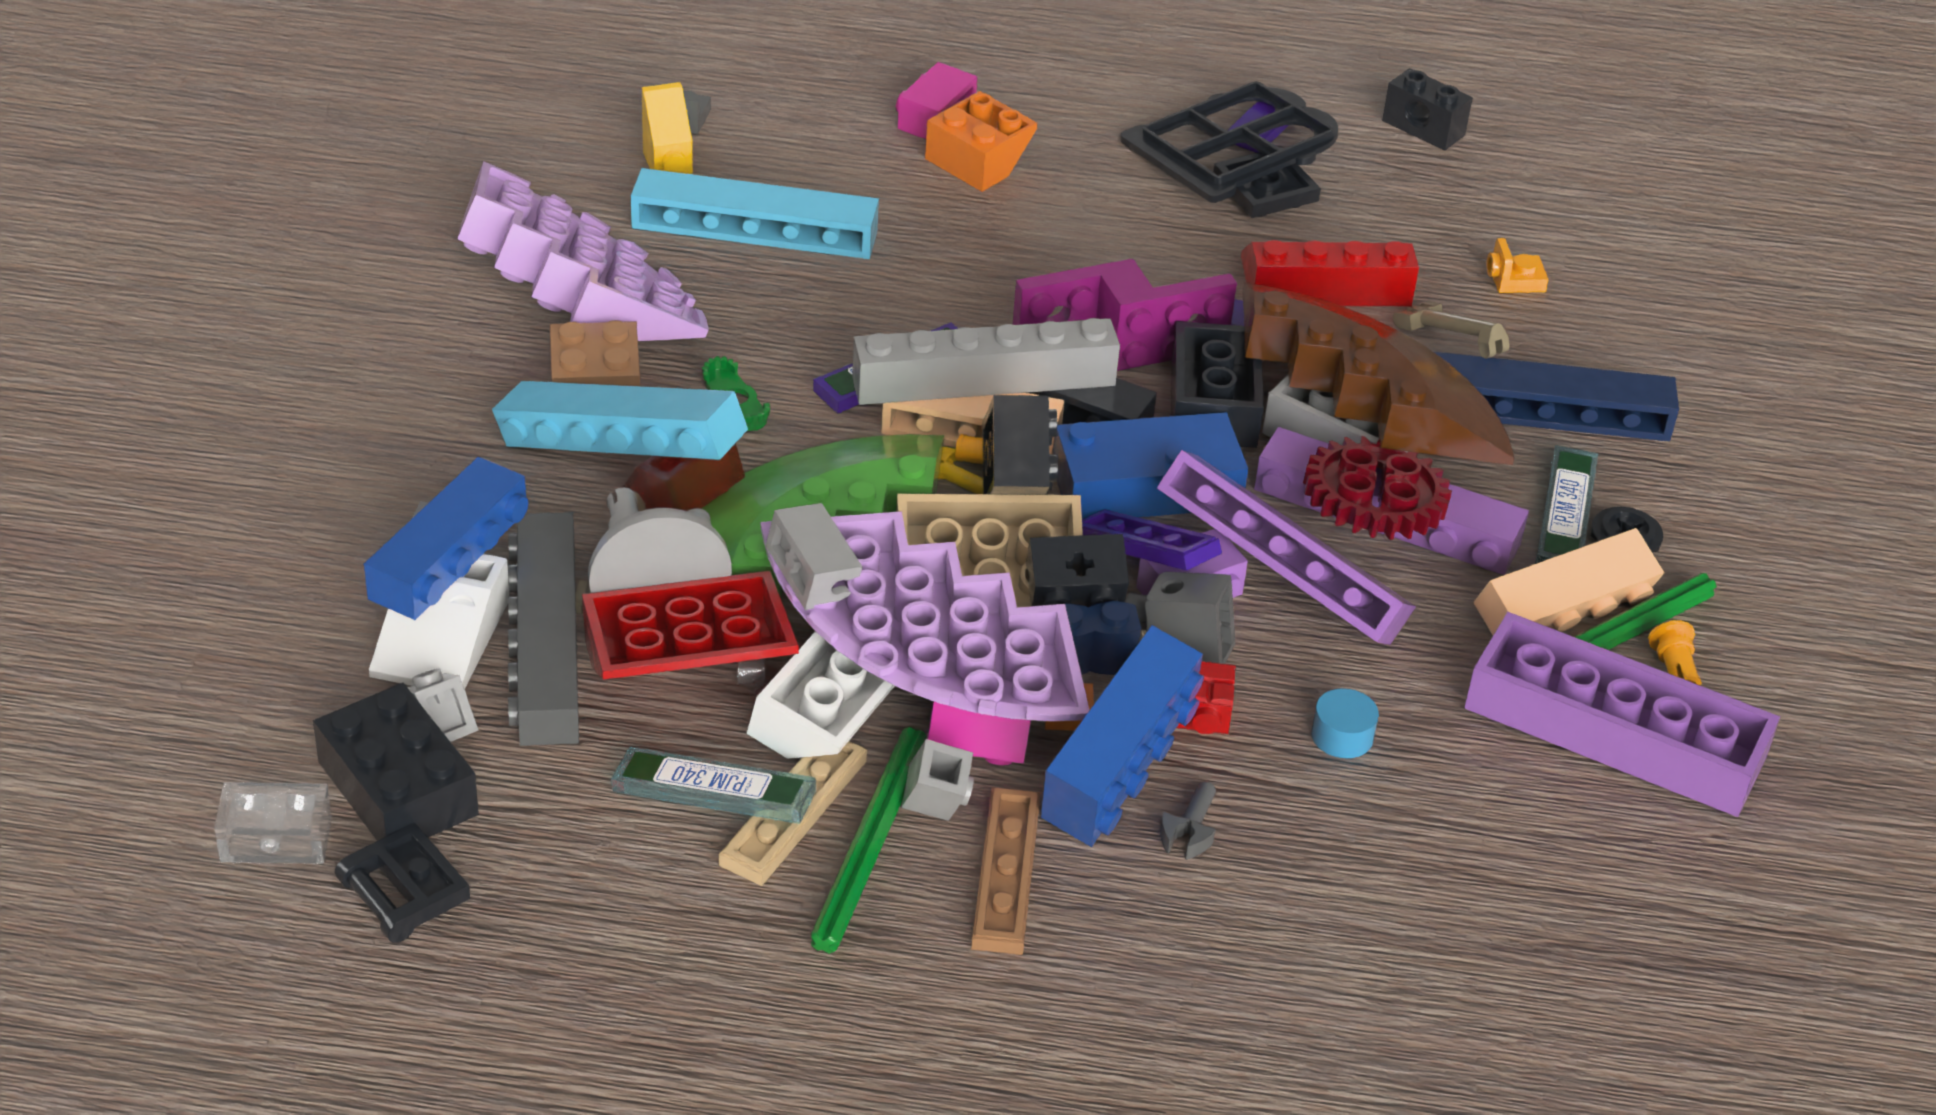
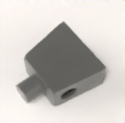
(1193, 610)

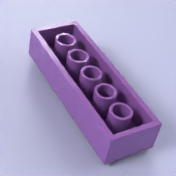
(1622, 713)

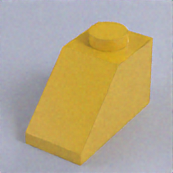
(666, 129)

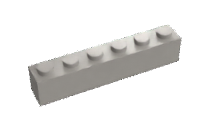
(985, 361)

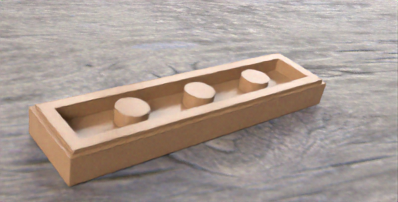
(1006, 871)

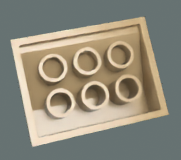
(990, 528)

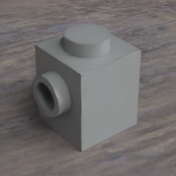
(938, 780)

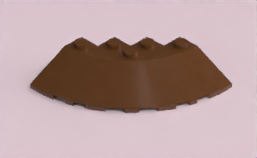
(1374, 375)

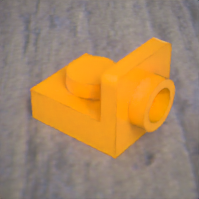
(1515, 273)

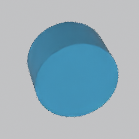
(1344, 723)

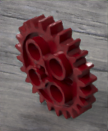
(1408, 497)

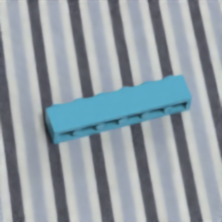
(754, 213)
(621, 419)

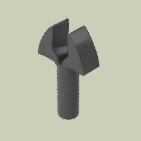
(1200, 836)

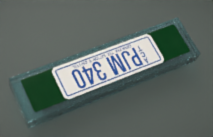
(1567, 502)
(714, 784)

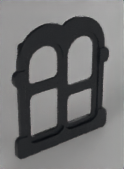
(1182, 164)

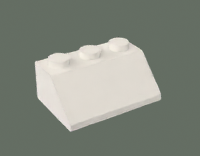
(815, 702)

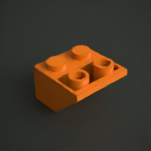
(978, 140)

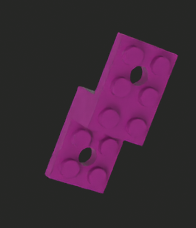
(1120, 291)

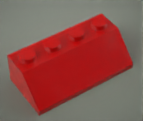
(1336, 271)

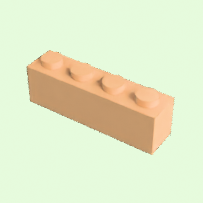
(946, 417)
(1574, 584)

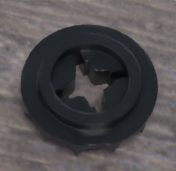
(1622, 519)

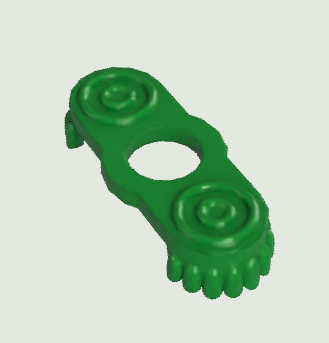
(723, 375)

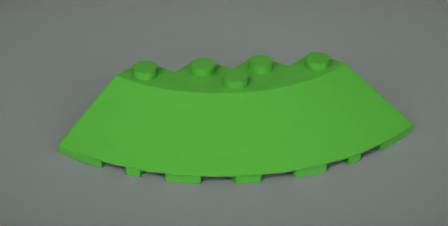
(842, 475)

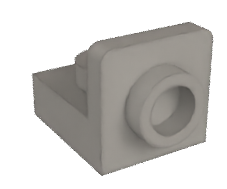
(445, 702)

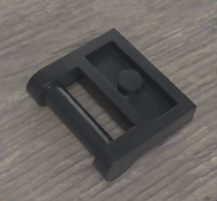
(415, 870)

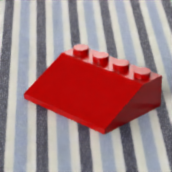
(686, 625)

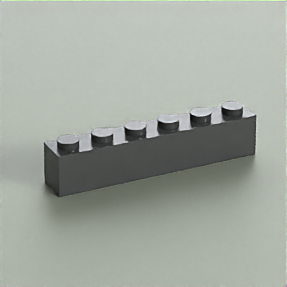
(545, 630)

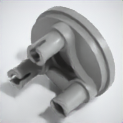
(655, 547)

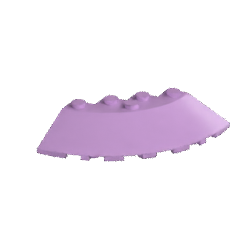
(574, 260)
(945, 631)

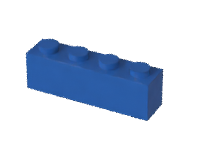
(446, 538)

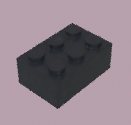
(1216, 377)
(1017, 446)
(395, 764)

